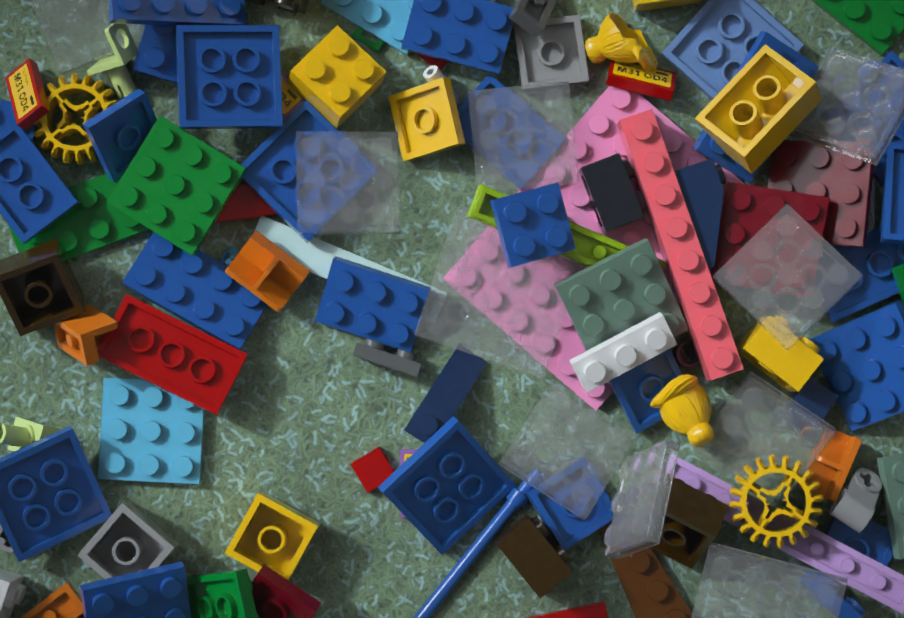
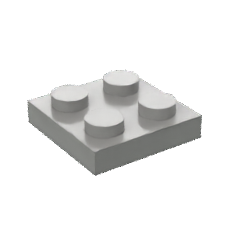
(554, 54)

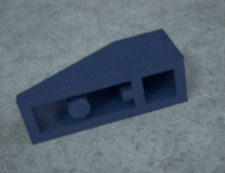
(703, 196)
(445, 395)

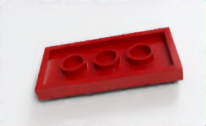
(172, 355)

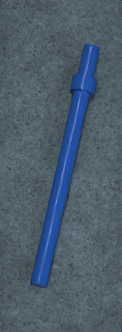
(516, 499)

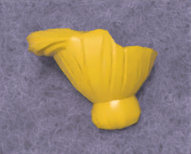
(620, 44)
(686, 409)

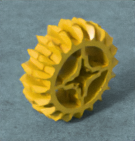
(65, 128)
(760, 526)

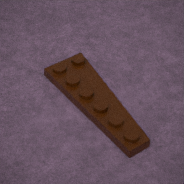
(648, 585)

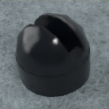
(689, 351)

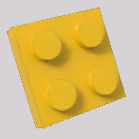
(426, 119)

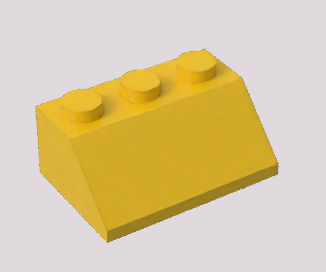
(759, 108)

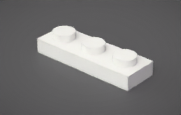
(623, 352)

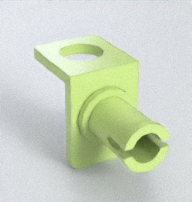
(115, 64)
(23, 433)

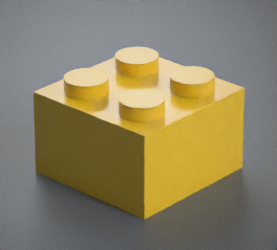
(336, 76)
(786, 368)
(272, 536)

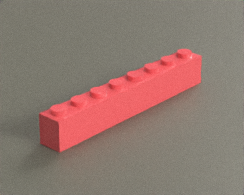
(679, 245)

